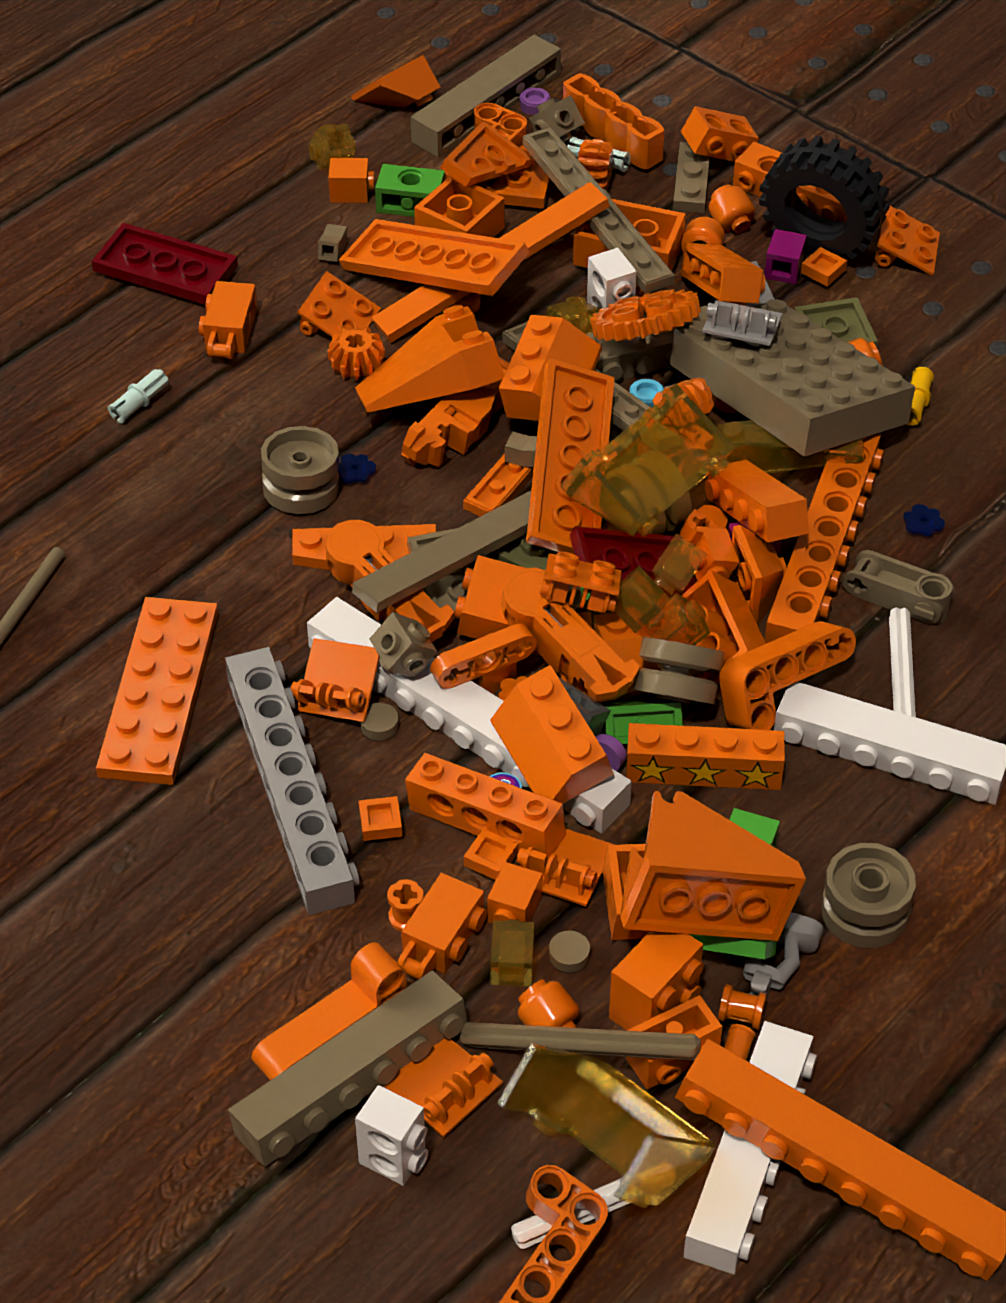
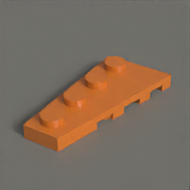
(310, 543)

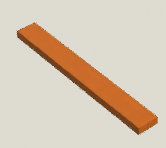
(536, 234)

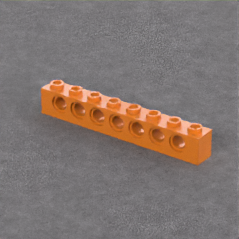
(817, 555)

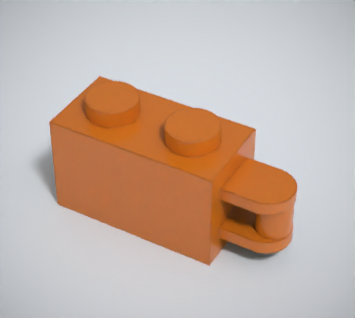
(228, 318)
(441, 926)

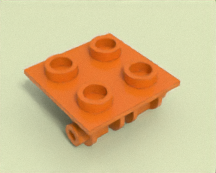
(908, 240)
(334, 307)
(568, 569)
(337, 680)
(571, 869)
(446, 1084)

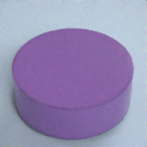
(531, 98)
(614, 750)

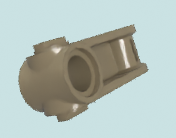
(900, 585)

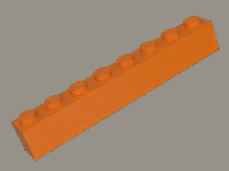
(846, 1159)

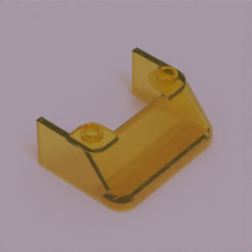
(610, 1118)

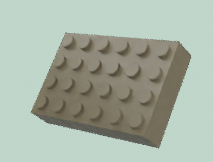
(802, 386)

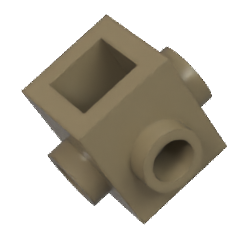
(560, 116)
(403, 645)

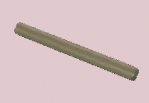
(582, 1040)

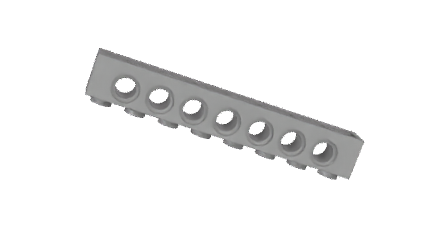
(290, 781)

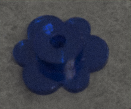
(355, 468)
(923, 520)

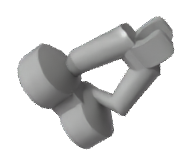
(799, 935)

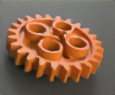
(664, 313)

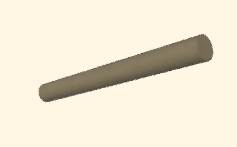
(29, 592)

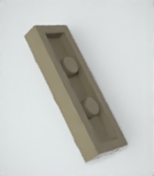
(690, 180)

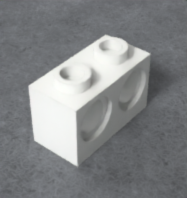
(610, 278)
(391, 1135)

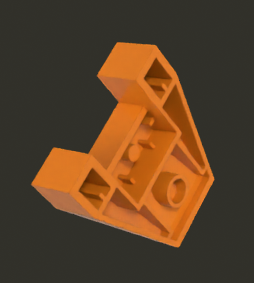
(436, 362)

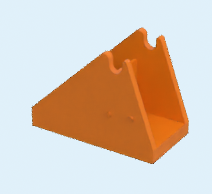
(707, 876)

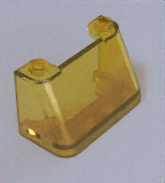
(650, 464)

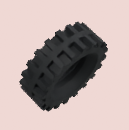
(839, 174)

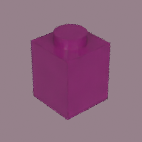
(785, 256)

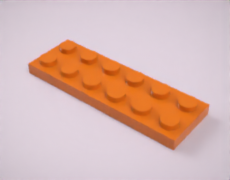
(434, 256)
(570, 425)
(158, 691)

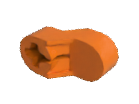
(706, 515)

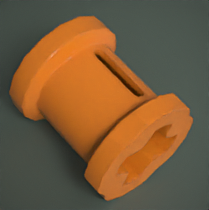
(404, 900)
(742, 1007)

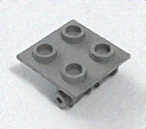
(741, 323)

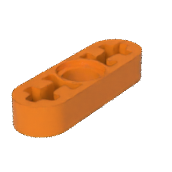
(462, 662)

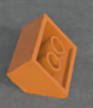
(542, 339)
(727, 618)
(550, 738)

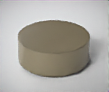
(380, 722)
(569, 951)

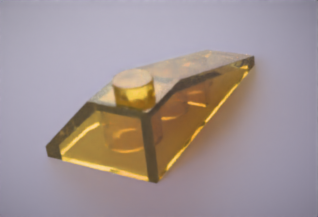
(773, 455)

